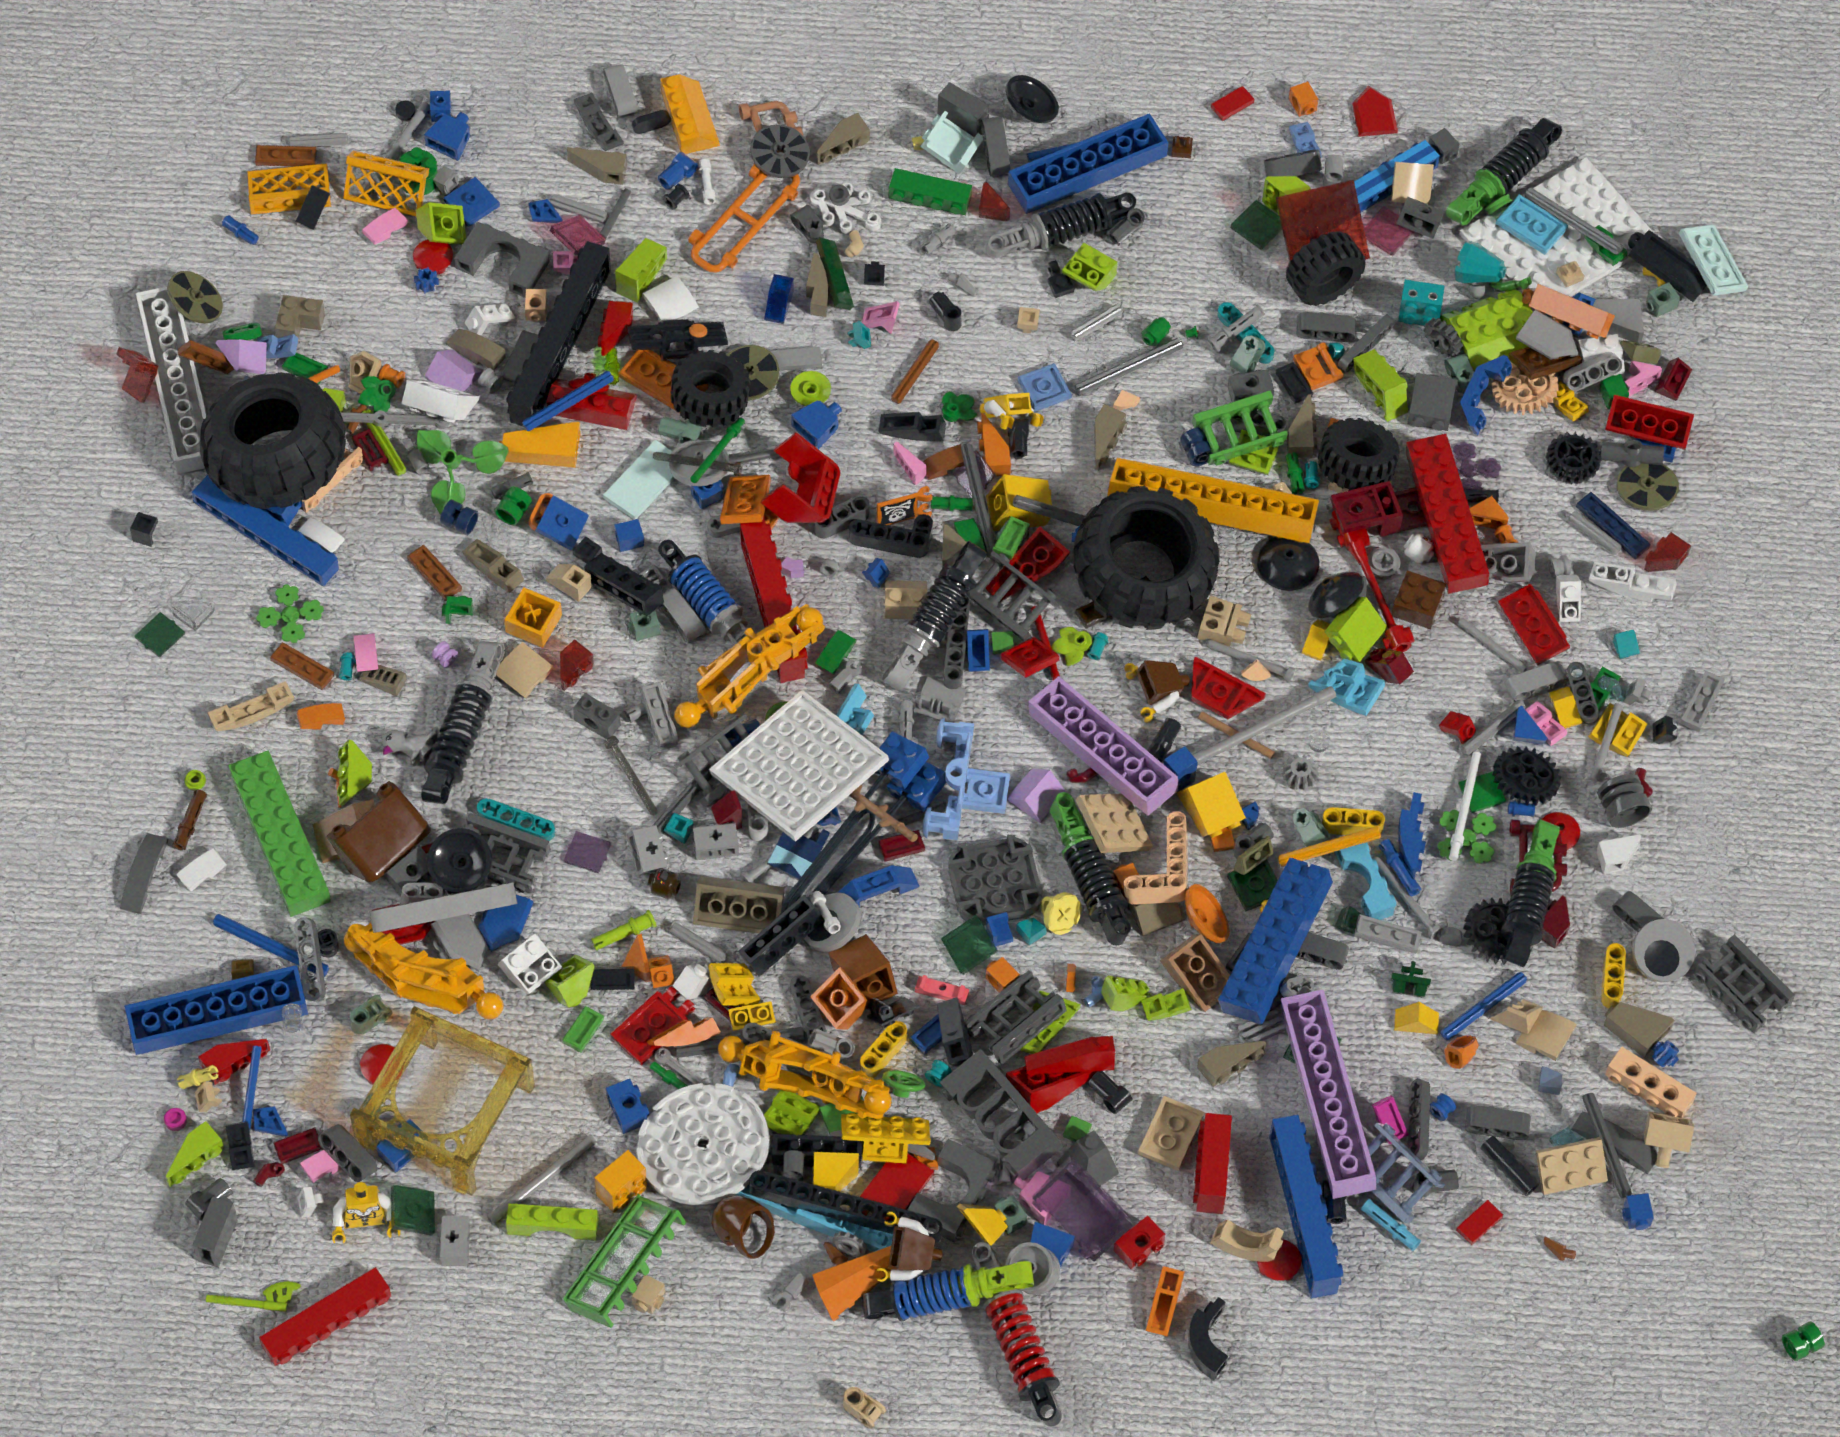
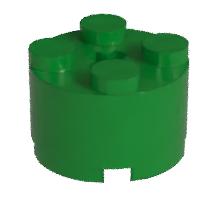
(424, 159)

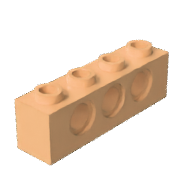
(1646, 1073)

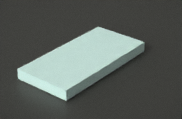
(1713, 260)
(641, 482)

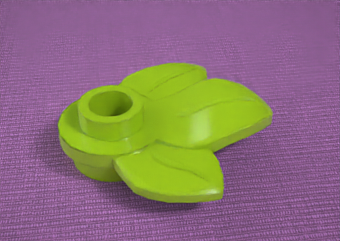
(1069, 644)

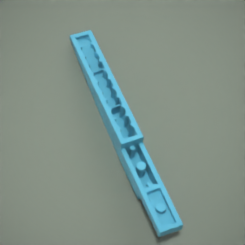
(829, 1226)

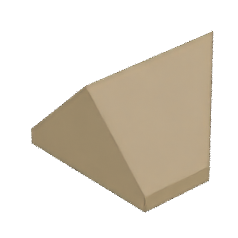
(361, 366)
(1519, 1016)

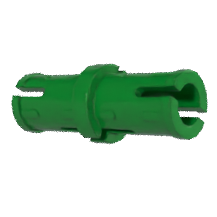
(1295, 473)
(951, 503)

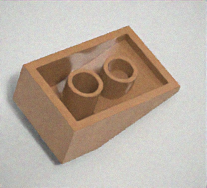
(345, 816)
(1197, 971)

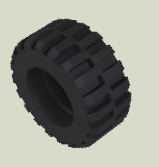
(1325, 268)
(713, 369)
(1374, 444)

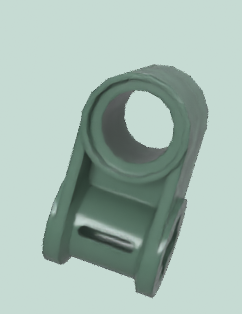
(1246, 356)
(1460, 369)
(1310, 827)
(371, 1011)

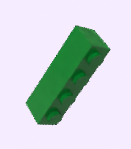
(930, 191)

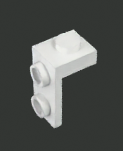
(486, 314)

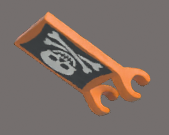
(903, 508)

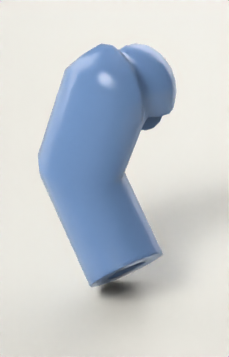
(1095, 996)
(731, 1074)

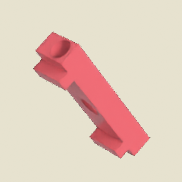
(932, 988)

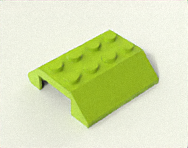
(1490, 326)

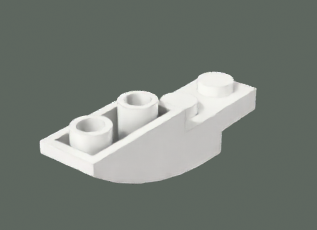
(1631, 584)

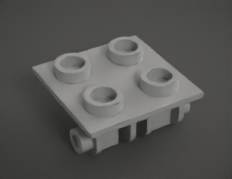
(939, 701)

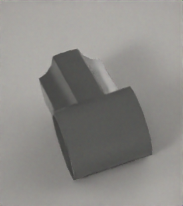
(1126, 227)
(1251, 838)
(793, 1165)
(1449, 1178)
(199, 1201)

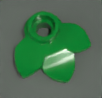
(374, 395)
(958, 407)

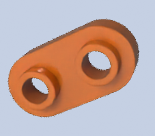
(539, 510)

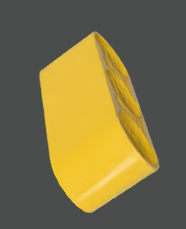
(1344, 815)
(1616, 967)
(885, 1040)

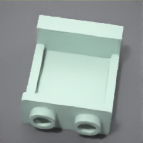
(950, 143)

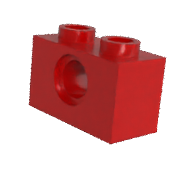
(1144, 1231)

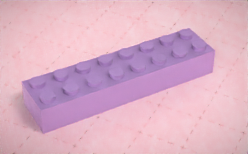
(1103, 746)

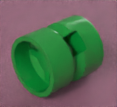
(513, 505)
(1803, 1341)

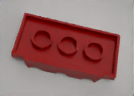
(1534, 624)

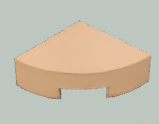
(1126, 400)
(1256, 671)

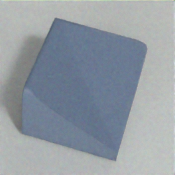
(1550, 1081)

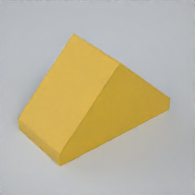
(1317, 640)
(1565, 707)
(1416, 1019)

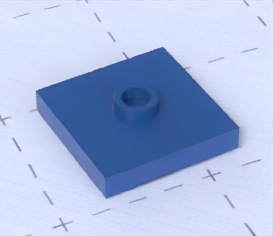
(475, 199)
(562, 522)

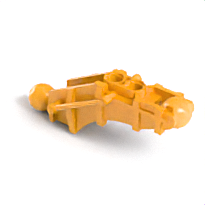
(715, 688)
(421, 978)
(829, 1079)

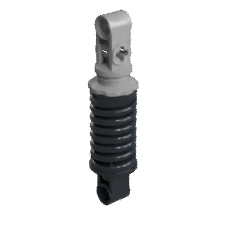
(1062, 224)
(935, 613)

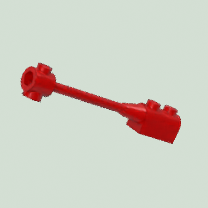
(1396, 636)

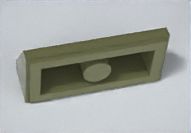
(1641, 352)
(1254, 856)

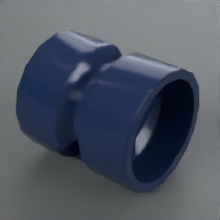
(1197, 446)
(461, 518)

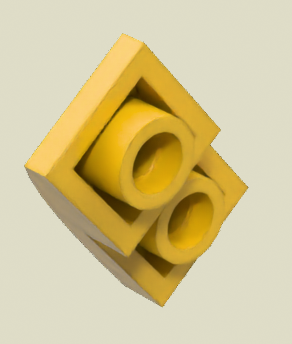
(1568, 403)
(758, 1013)

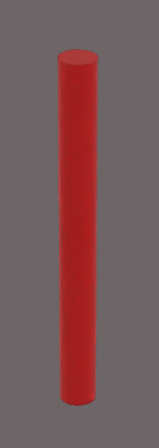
(1044, 639)

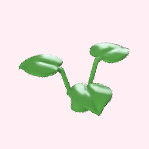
(437, 446)

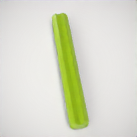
(393, 458)

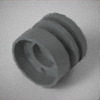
(1624, 800)

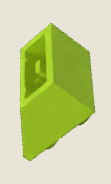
(1278, 186)
(1091, 268)

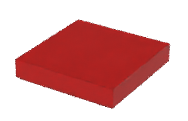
(1029, 657)

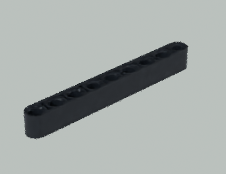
(835, 1200)

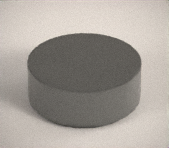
(839, 195)
(1451, 936)

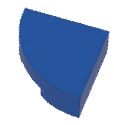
(1251, 813)

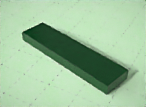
(834, 273)

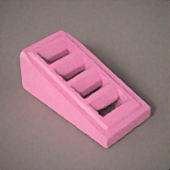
(911, 464)

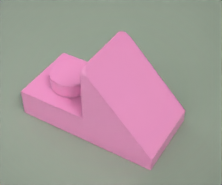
(881, 315)
(1641, 376)

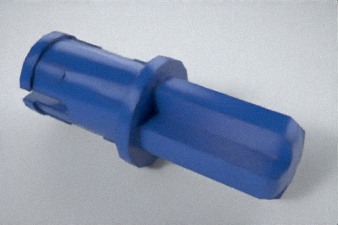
(240, 230)

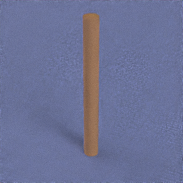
(1231, 731)

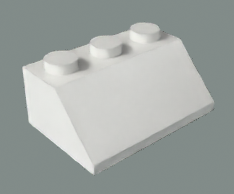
(438, 400)

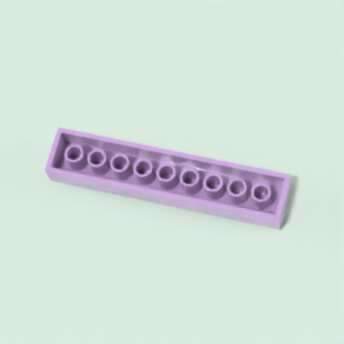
(1328, 1094)

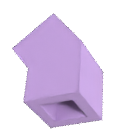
(792, 568)

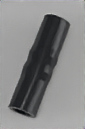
(1163, 740)
(1509, 1165)

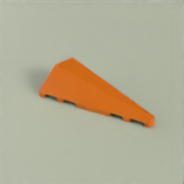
(850, 1280)

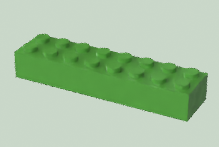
(279, 833)

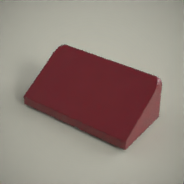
(1673, 379)

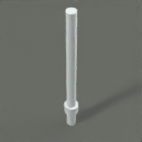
(1457, 838)

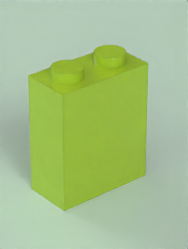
(1356, 629)

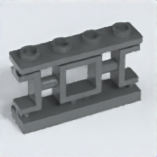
(511, 840)
(1755, 972)
(1025, 1027)

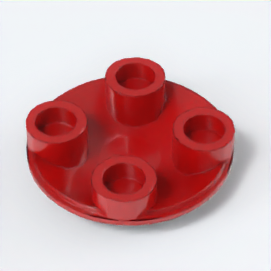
(433, 255)
(374, 1061)
(1285, 1264)

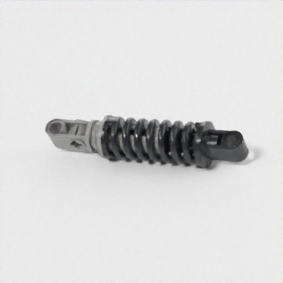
(461, 724)

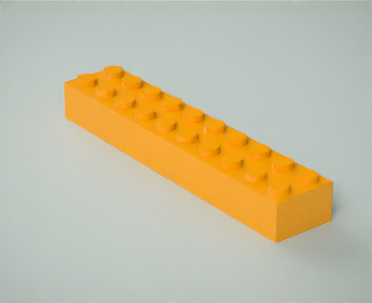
(1225, 501)

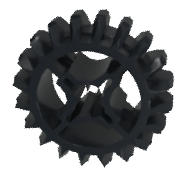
(1572, 464)

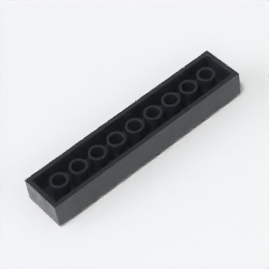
(559, 333)

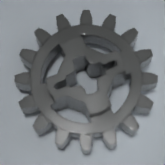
(1443, 337)

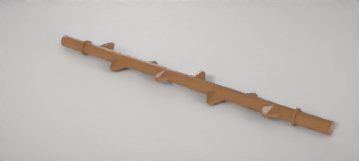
(880, 811)

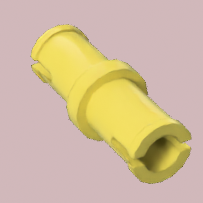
(197, 1077)

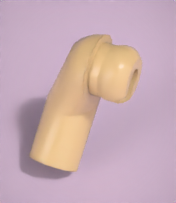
(856, 245)

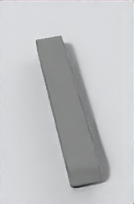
(443, 907)

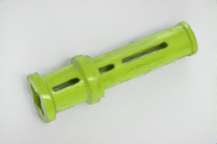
(634, 926)

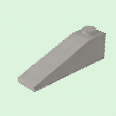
(1510, 561)

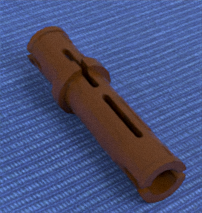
(186, 827)

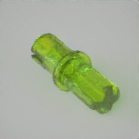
(612, 365)

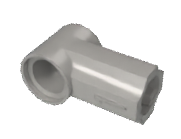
(1333, 170)
(829, 1043)

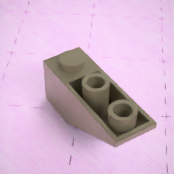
(846, 136)
(603, 165)
(1107, 428)
(1300, 434)
(1225, 1060)

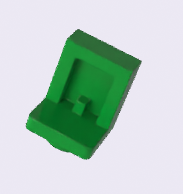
(457, 605)

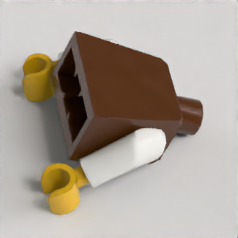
(1159, 682)
(910, 1250)

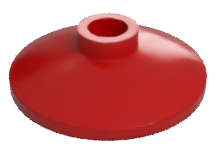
(579, 381)
(1571, 830)

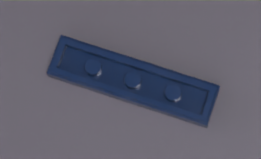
(1613, 525)

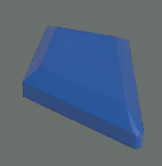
(543, 212)
(268, 1121)

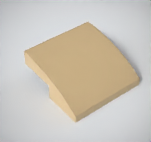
(1412, 181)
(524, 669)
(1547, 1035)

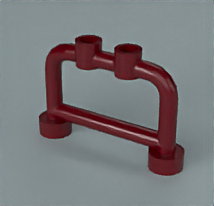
(1560, 850)

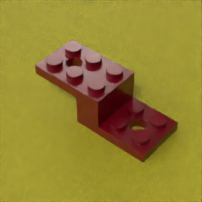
(1379, 508)

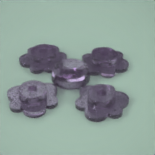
(1469, 468)

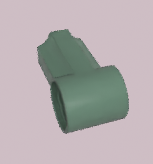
(679, 430)

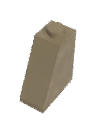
(1638, 1026)

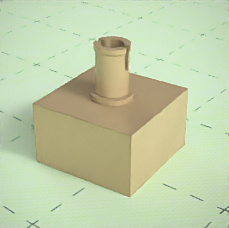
(1667, 1133)

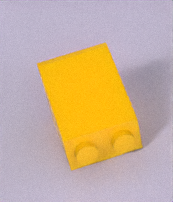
(1001, 500)
(1212, 805)

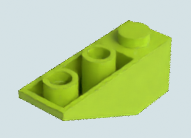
(196, 1149)

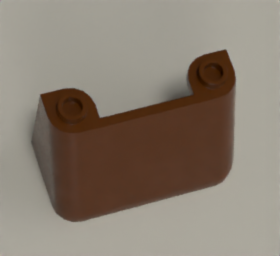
(380, 835)

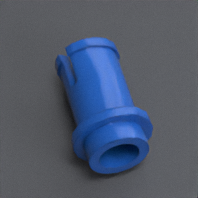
(1521, 809)

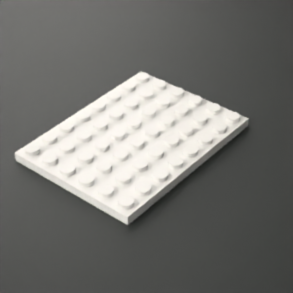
(1584, 194)

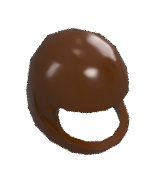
(732, 1219)

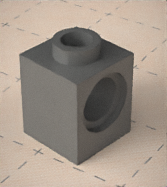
(1444, 145)

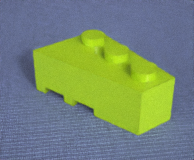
(640, 269)
(1383, 382)

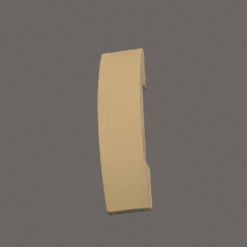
(252, 710)

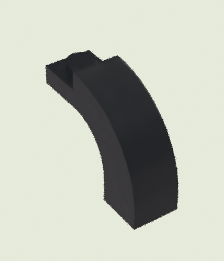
(1202, 1351)

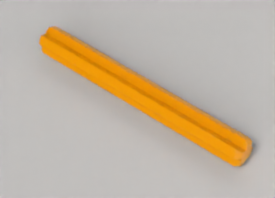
(1331, 845)

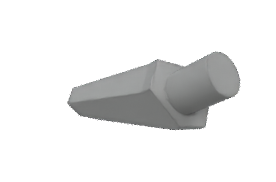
(963, 283)

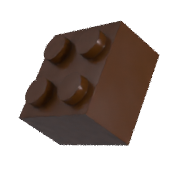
(1418, 599)

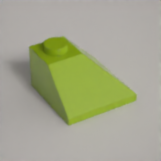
(442, 223)
(571, 981)

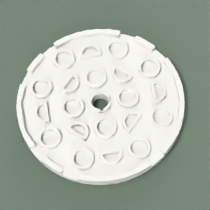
(699, 1174)

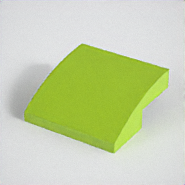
(1257, 461)
(791, 1114)

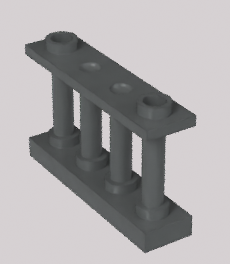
(1006, 617)
(709, 792)

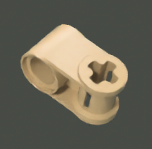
(867, 1408)

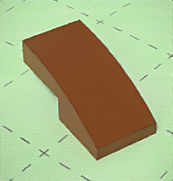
(945, 460)

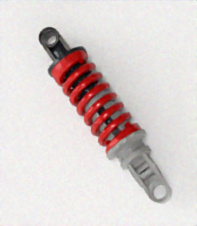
(1020, 1344)

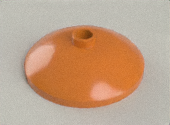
(1206, 914)

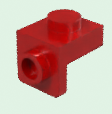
(1458, 725)

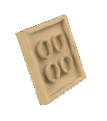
(1114, 823)

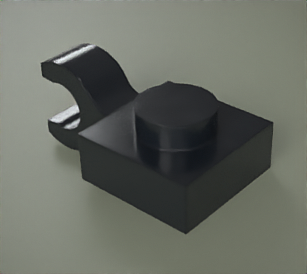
(1059, 283)

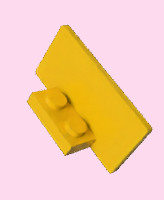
(885, 1137)

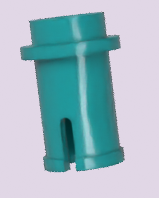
(1312, 480)
(1098, 645)
(347, 662)

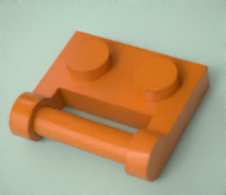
(1312, 370)

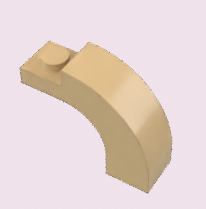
(1247, 1244)

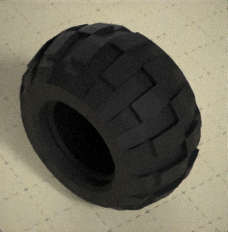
(277, 471)
(1154, 519)

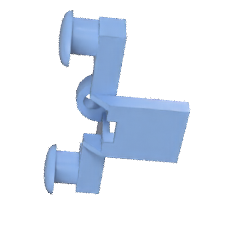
(985, 791)

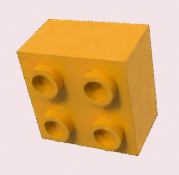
(533, 617)
(621, 1181)

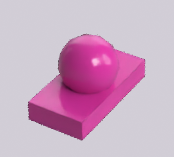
(1387, 1112)

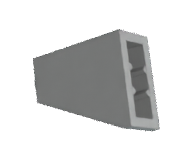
(1627, 318)

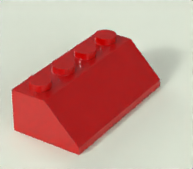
(605, 408)
(1649, 422)

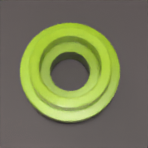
(192, 775)

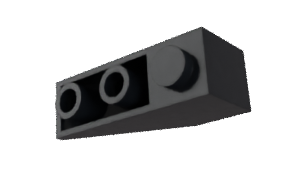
(954, 1032)

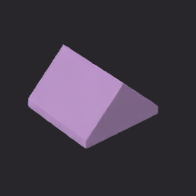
(245, 355)
(452, 371)
(1036, 793)

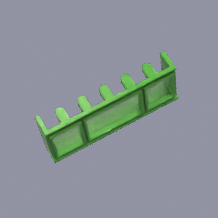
(621, 1258)

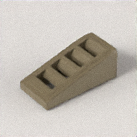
(394, 689)

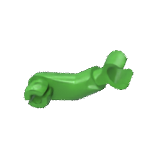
(1503, 285)

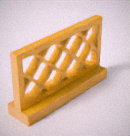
(389, 167)
(289, 198)

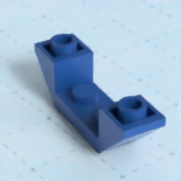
(1494, 369)
(881, 882)

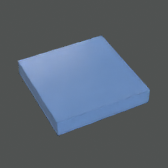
(1045, 387)

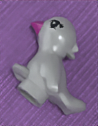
(416, 747)

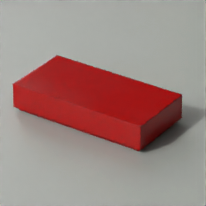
(1232, 103)
(1479, 1222)

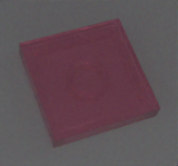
(1385, 232)
(575, 233)

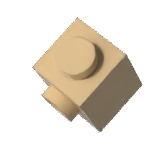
(648, 1295)

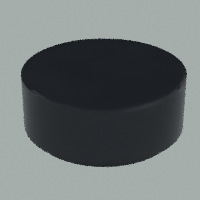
(405, 110)

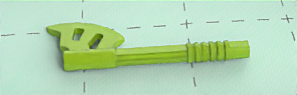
(269, 1304)

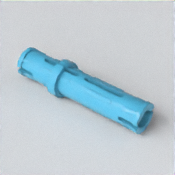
(1398, 1231)

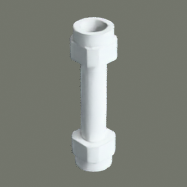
(708, 193)
(831, 923)

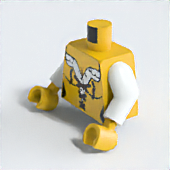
(1008, 405)
(361, 1208)

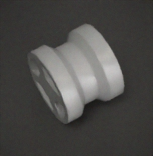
(490, 380)
(1559, 566)

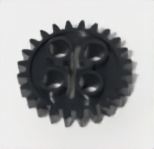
(1526, 775)
(1487, 943)

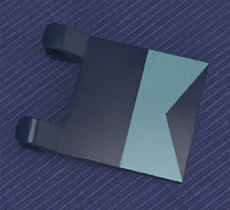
(796, 856)

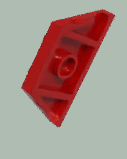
(1221, 691)

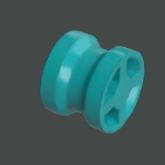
(937, 1072)

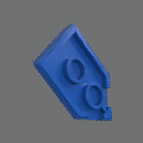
(505, 923)

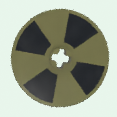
(194, 297)
(764, 369)
(1660, 494)

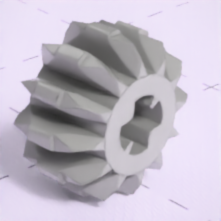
(1300, 771)

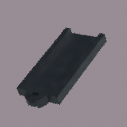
(1667, 263)

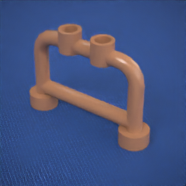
(752, 112)

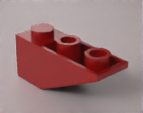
(617, 319)
(231, 1057)

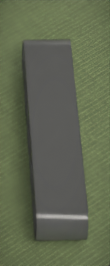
(956, 650)

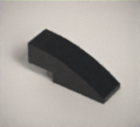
(913, 426)

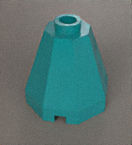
(1478, 265)

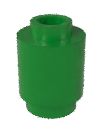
(1156, 331)

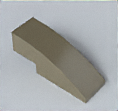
(817, 287)
(477, 348)
(493, 565)

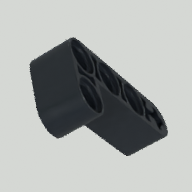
(860, 528)

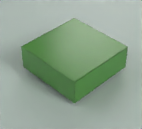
(1002, 641)
(1076, 1129)

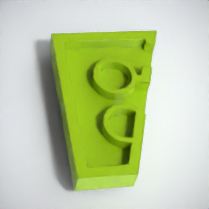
(1041, 1041)

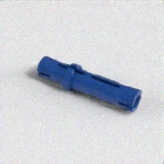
(1396, 861)

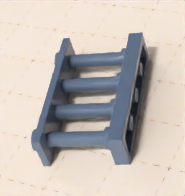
(1388, 1194)

